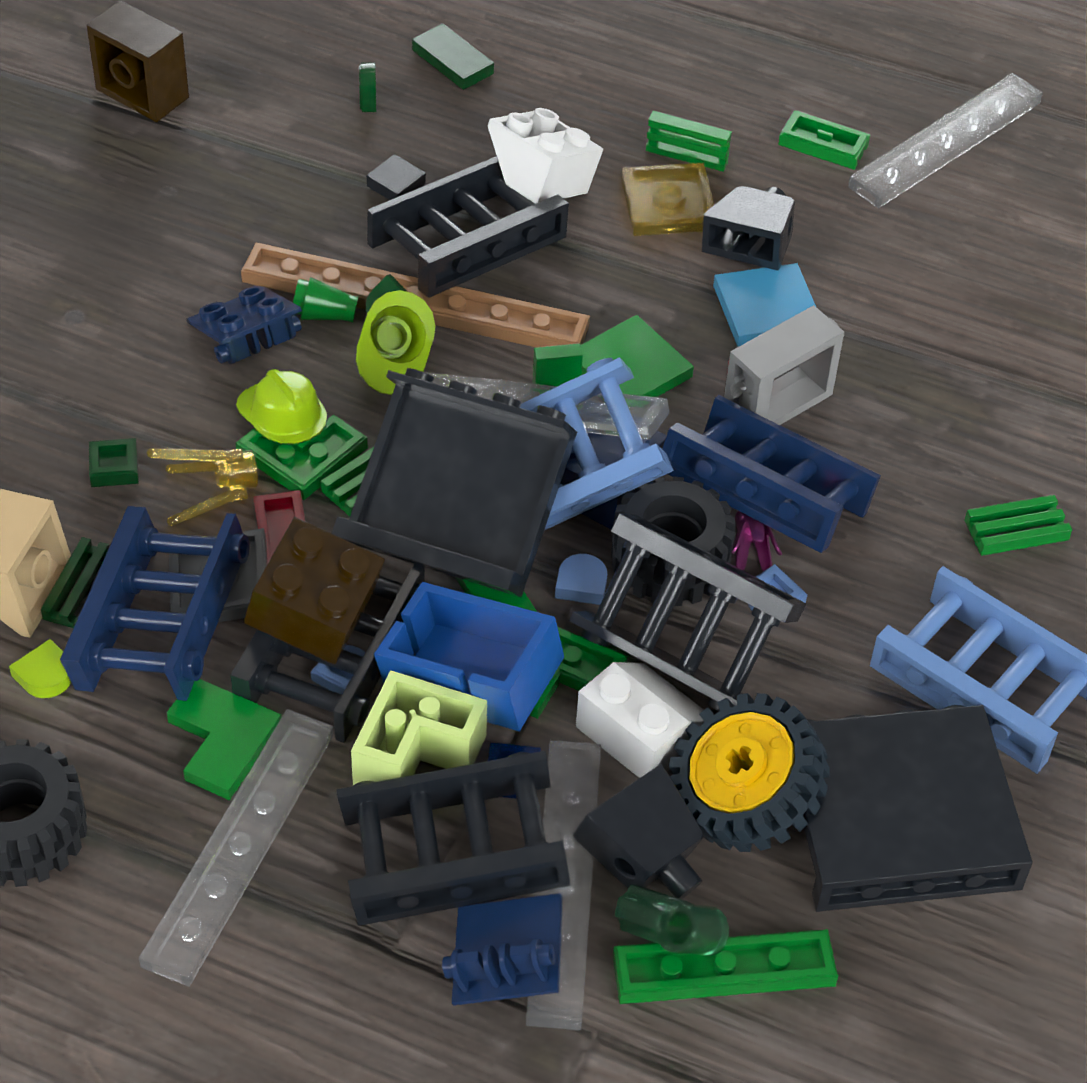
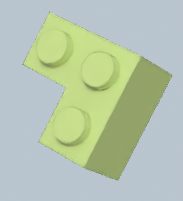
(417, 724)

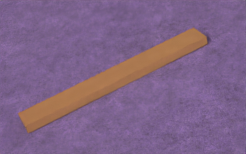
(454, 308)

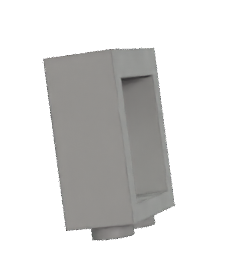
(803, 340)

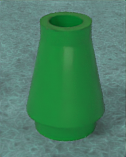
(323, 301)

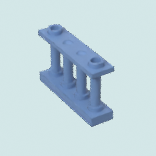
(597, 481)
(945, 684)

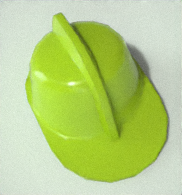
(394, 338)
(283, 407)

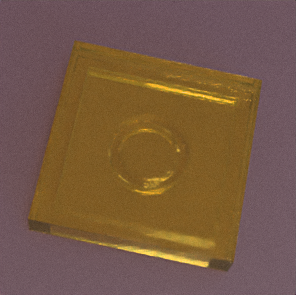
(666, 198)

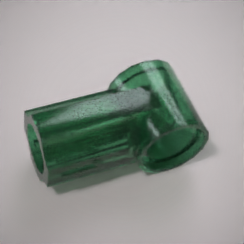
(672, 921)

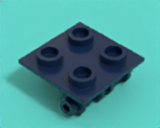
(244, 320)
(506, 950)

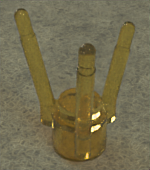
(232, 470)

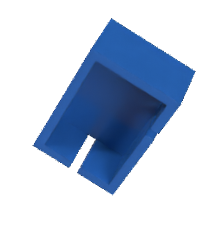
(475, 649)

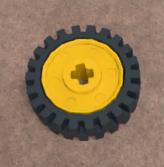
(750, 771)

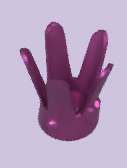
(754, 532)

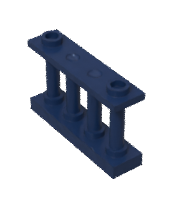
(771, 473)
(125, 575)

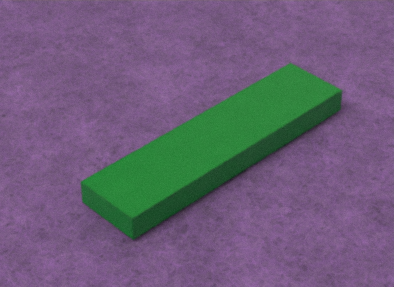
(741, 967)

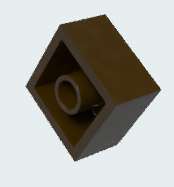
(138, 60)
(314, 590)

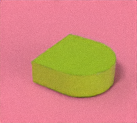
(41, 671)

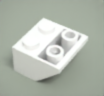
(543, 155)

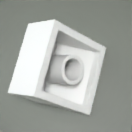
(635, 716)

